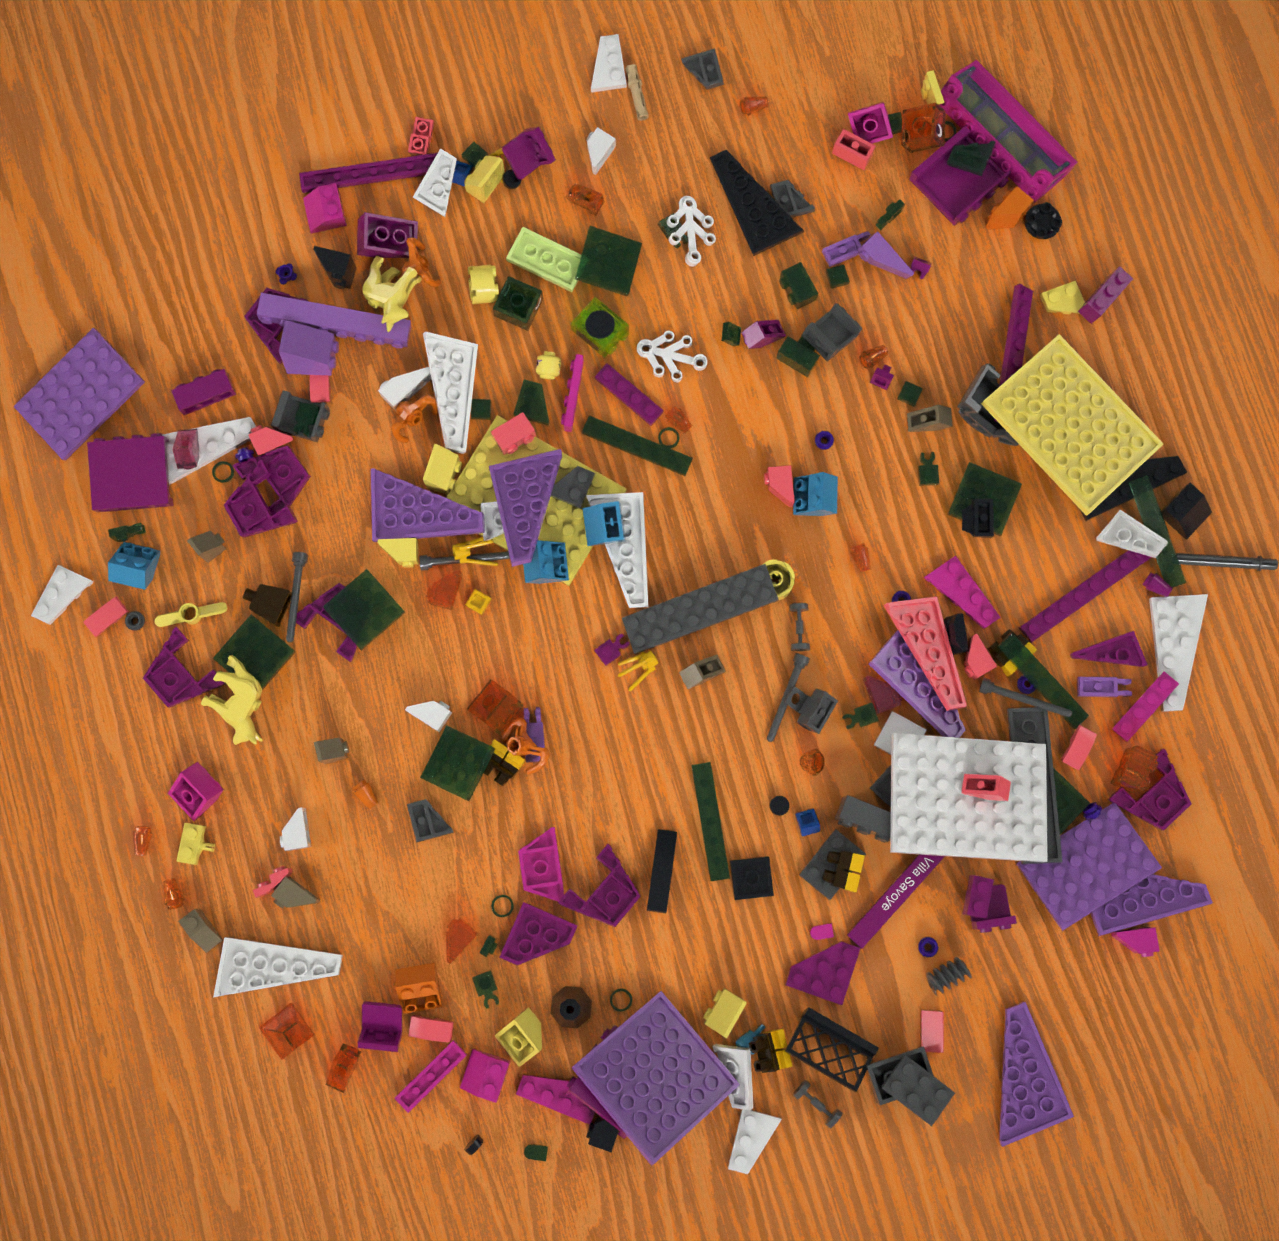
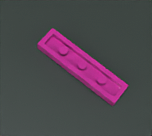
(571, 400)
(1145, 706)
(430, 1076)

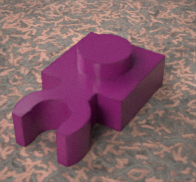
(609, 651)

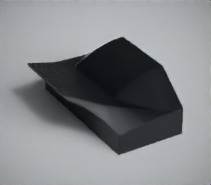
(979, 518)
(956, 633)

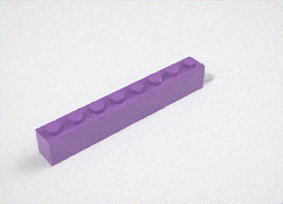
(333, 319)

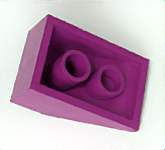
(384, 236)

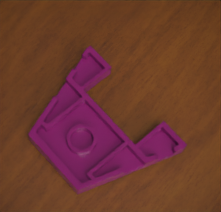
(267, 332)
(287, 475)
(249, 509)
(306, 615)
(170, 677)
(1160, 803)
(611, 899)

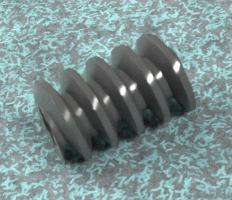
(947, 975)

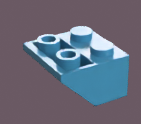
(815, 495)
(604, 523)
(547, 564)
(133, 565)

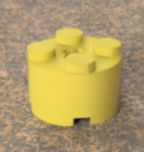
(482, 284)
(785, 577)

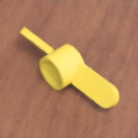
(179, 616)

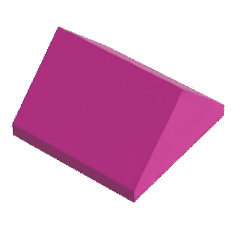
(871, 123)

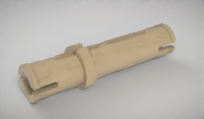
(638, 98)

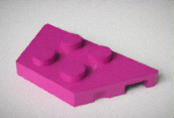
(542, 867)

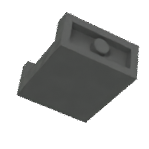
(832, 332)
(285, 415)

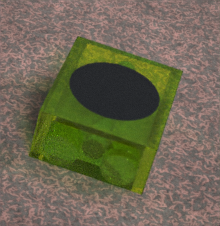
(600, 327)

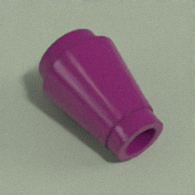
(1157, 585)

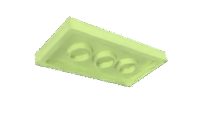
(545, 259)

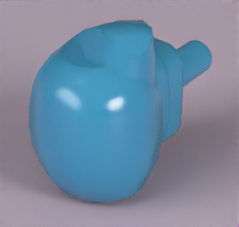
(744, 1040)

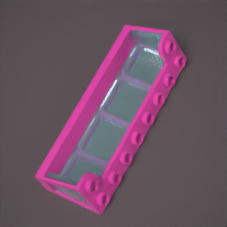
(993, 114)

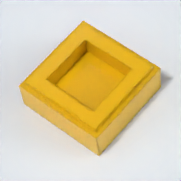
(478, 601)

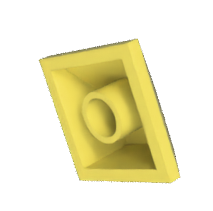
(522, 1037)

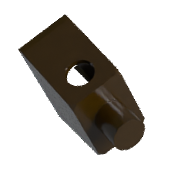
(269, 602)

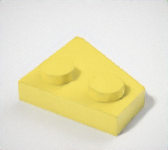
(931, 89)
(1063, 299)

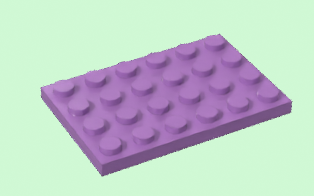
(79, 394)
(1098, 865)

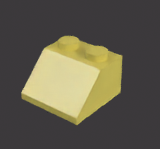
(485, 177)
(442, 470)
(724, 1012)

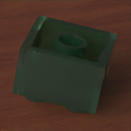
(518, 303)

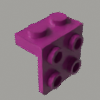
(528, 152)
(997, 914)
(381, 1026)

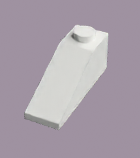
(404, 386)

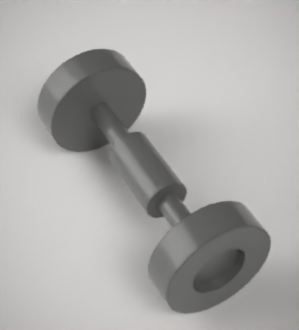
(799, 607)
(802, 1090)

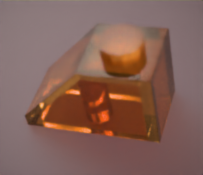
(445, 590)
(458, 938)
(343, 1067)

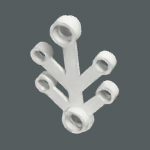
(691, 228)
(669, 354)

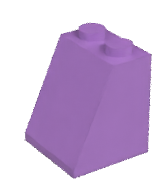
(307, 350)

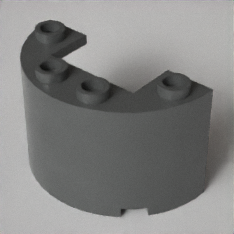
(974, 412)

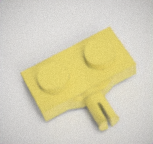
(192, 844)

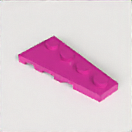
(962, 590)
(553, 1095)

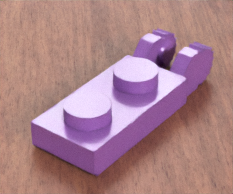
(844, 249)
(1101, 687)
(535, 732)

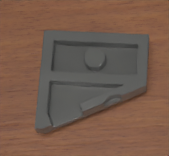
(705, 68)
(790, 199)
(573, 487)
(426, 821)

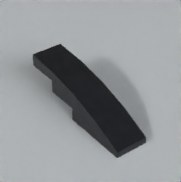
(662, 871)

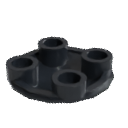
(1043, 221)

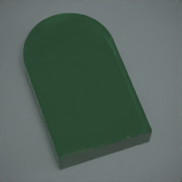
(536, 1152)

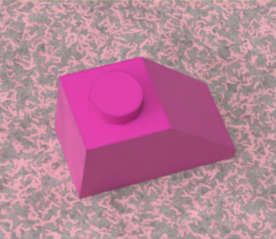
(1139, 940)

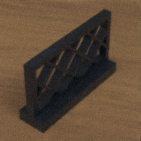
(843, 1037)

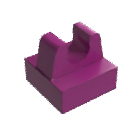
(921, 265)
(882, 377)

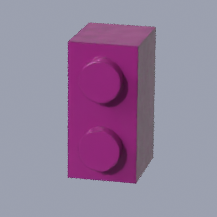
(978, 896)

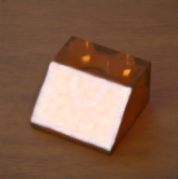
(495, 707)

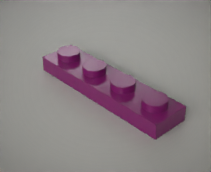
(629, 394)

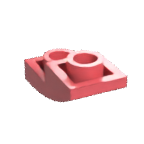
(421, 136)
(319, 388)
(105, 616)
(1079, 748)
(276, 878)
(431, 1029)

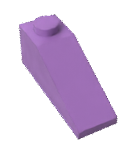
(880, 254)

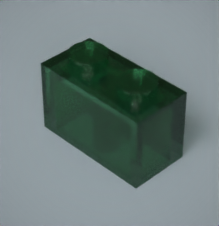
(798, 286)
(797, 356)

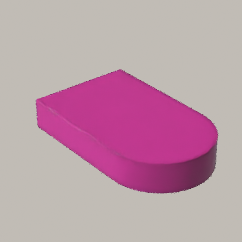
(822, 932)

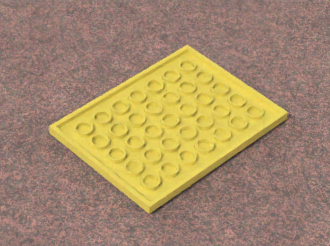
(1072, 424)
(561, 522)

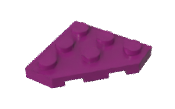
(536, 934)
(826, 972)

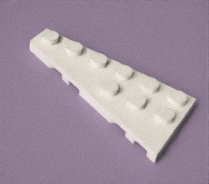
(452, 374)
(213, 441)
(630, 555)
(1175, 636)
(260, 965)

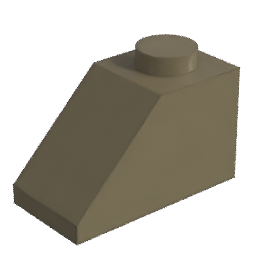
(930, 419)
(207, 545)
(702, 671)
(331, 750)
(292, 894)
(200, 930)

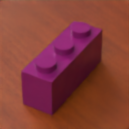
(1105, 295)
(203, 391)

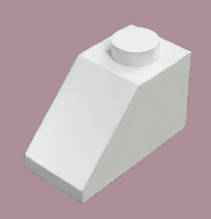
(599, 148)
(431, 713)
(296, 832)

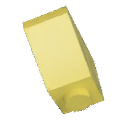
(402, 550)

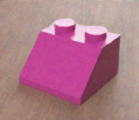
(324, 208)
(195, 790)
(485, 1075)

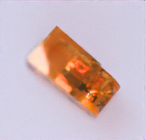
(585, 198)

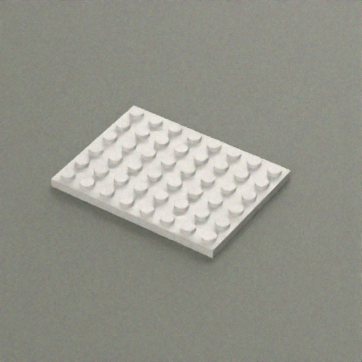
(939, 820)

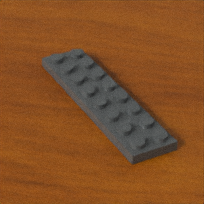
(700, 609)
(1032, 726)

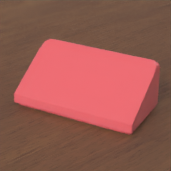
(932, 1031)

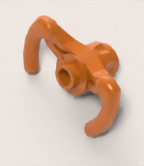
(419, 262)
(411, 415)
(524, 745)

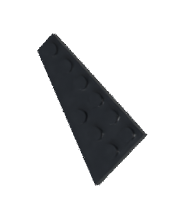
(757, 212)
(1159, 472)

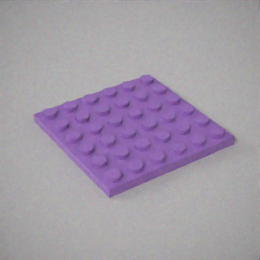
(655, 1077)

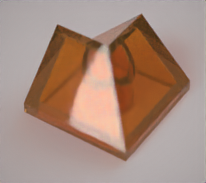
(286, 1031)

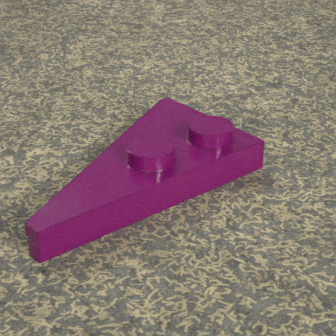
(1118, 650)

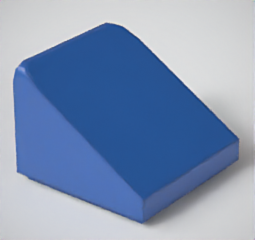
(462, 170)
(808, 822)

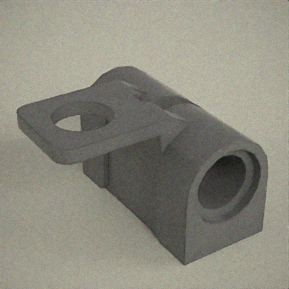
(813, 709)

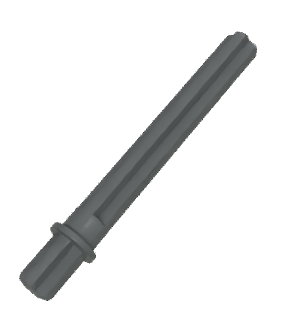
(1228, 561)

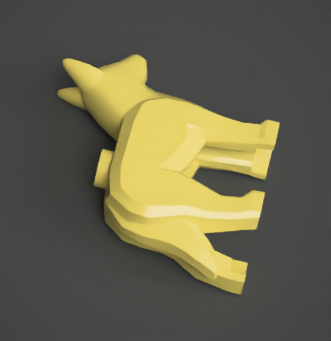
(387, 295)
(241, 705)

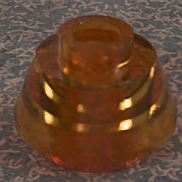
(812, 762)

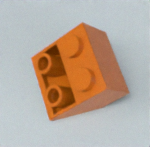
(1010, 210)
(418, 988)

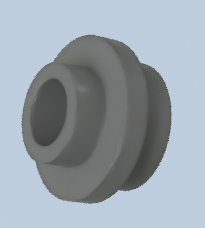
(129, 620)

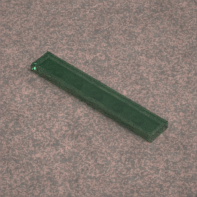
(637, 445)
(1154, 520)
(1041, 679)
(710, 822)

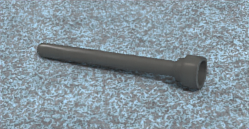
(299, 560)
(427, 562)
(800, 662)
(988, 687)

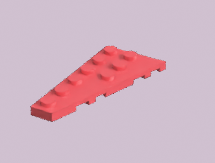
(926, 636)

